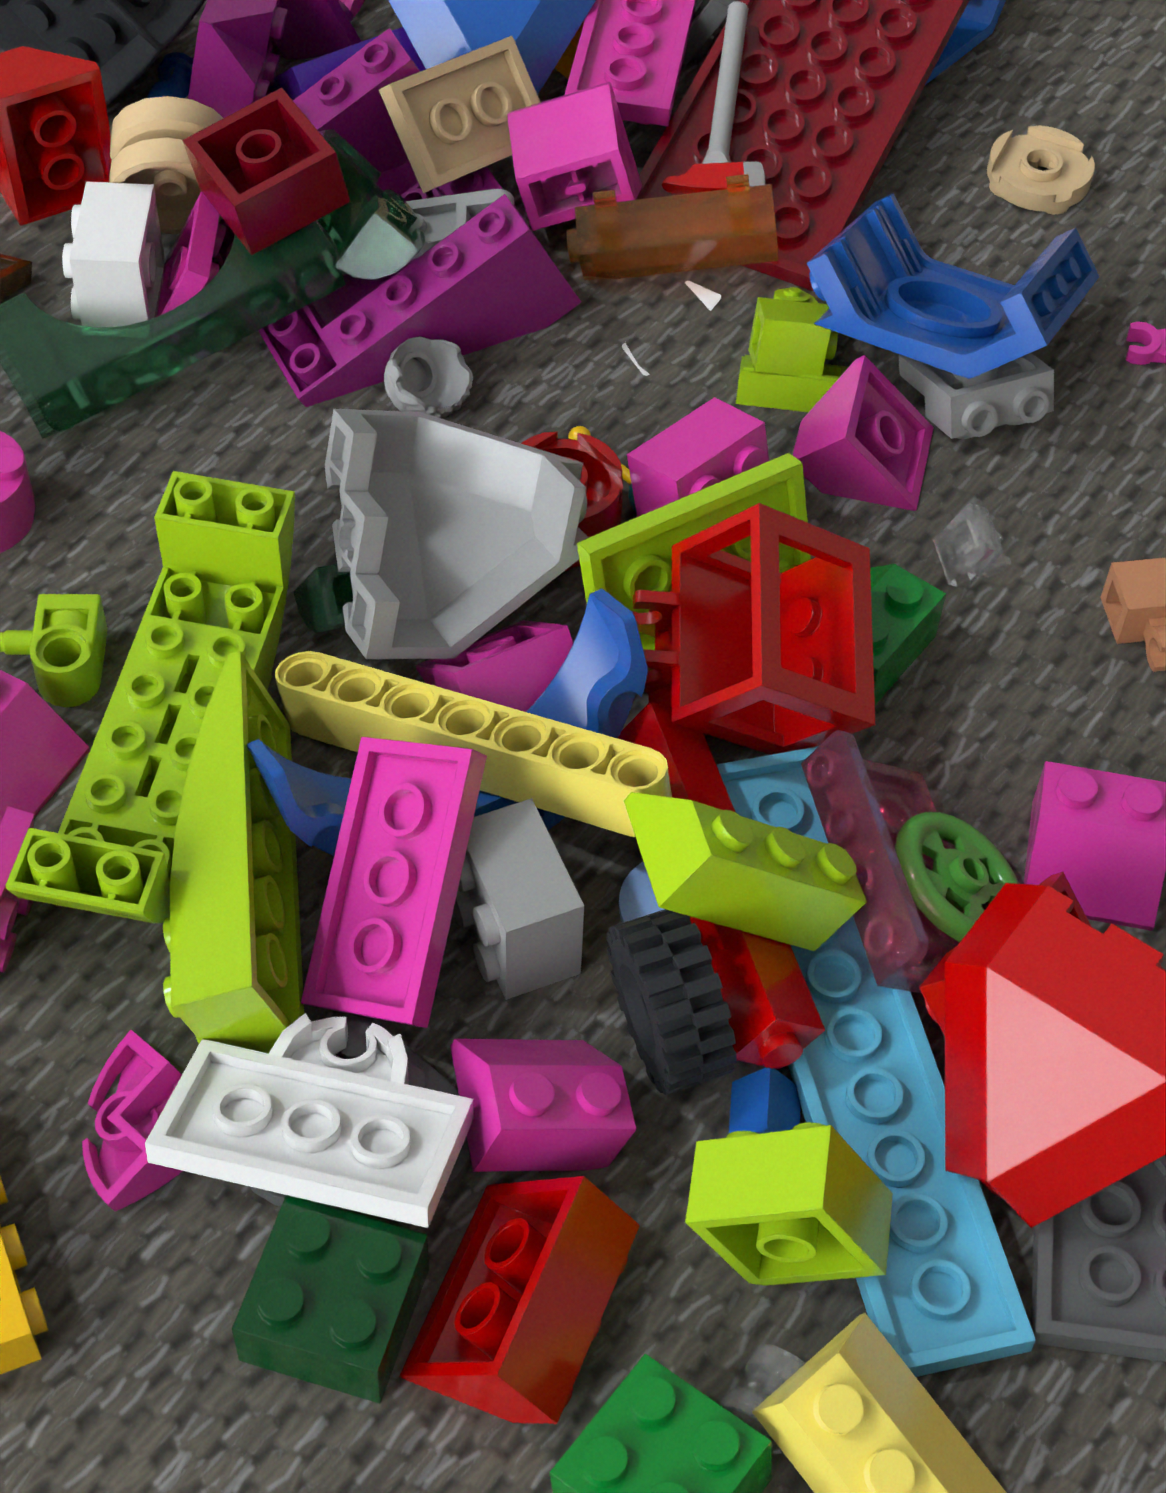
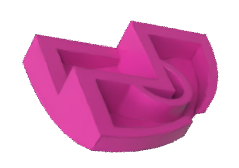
(125, 1122)

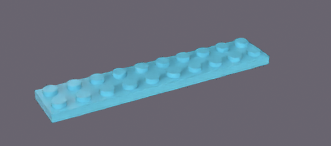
(878, 1085)

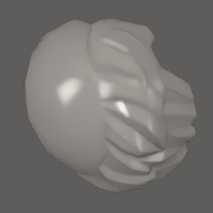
(427, 377)

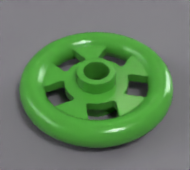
(958, 875)

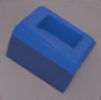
(764, 1103)

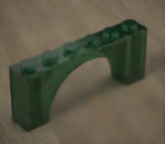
(78, 371)

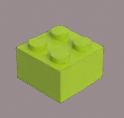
(790, 1206)

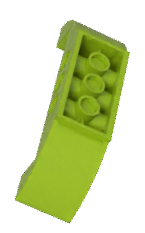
(216, 595)

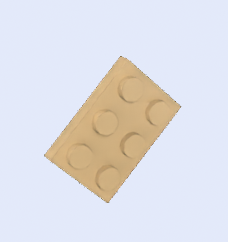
(457, 112)

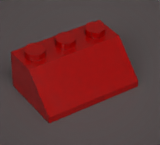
(50, 131)
(523, 1298)

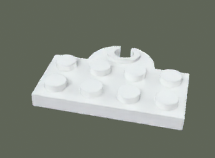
(316, 1122)

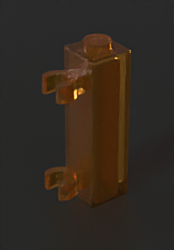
(674, 232)

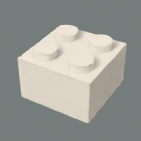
(115, 255)

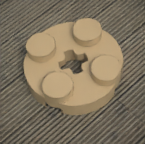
(1034, 189)

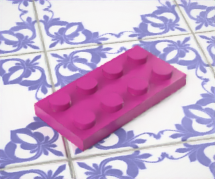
(638, 51)
(394, 880)

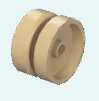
(150, 150)

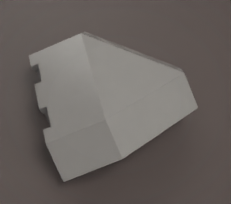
(444, 528)

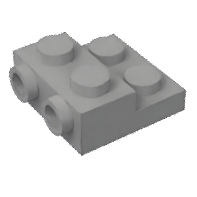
(972, 407)

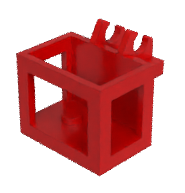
(759, 649)

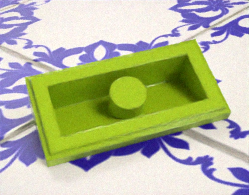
(784, 391)

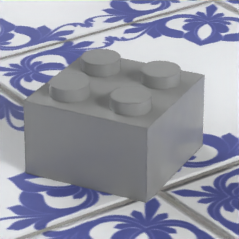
(519, 902)

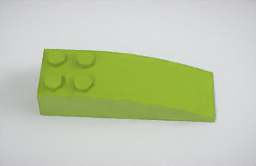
(234, 878)

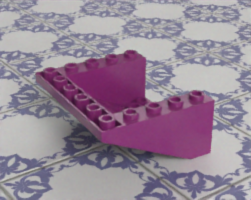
(468, 289)

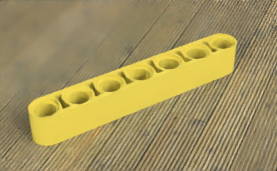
(527, 754)

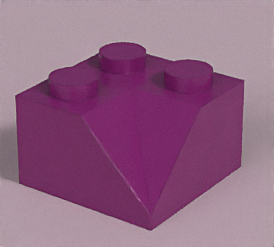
(234, 53)

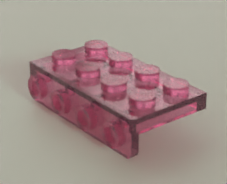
(862, 812)

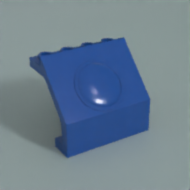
(937, 313)

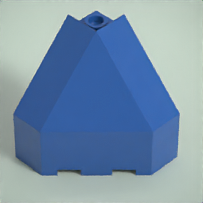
(456, 27)

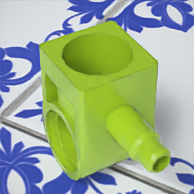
(63, 647)

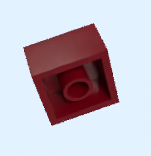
(267, 170)

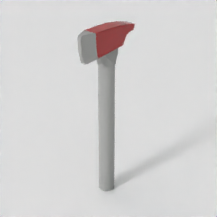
(717, 163)

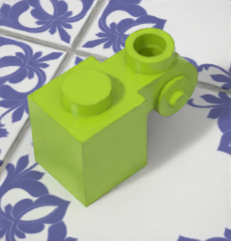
(786, 337)

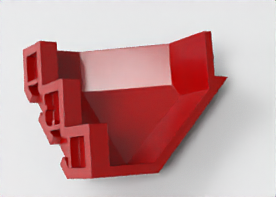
(1052, 1053)

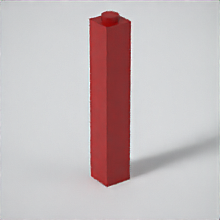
(759, 976)

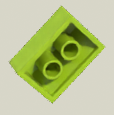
(743, 871)

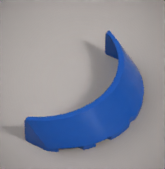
(588, 692)

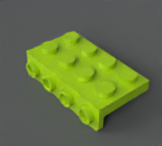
(640, 550)

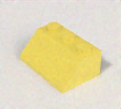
(868, 1425)

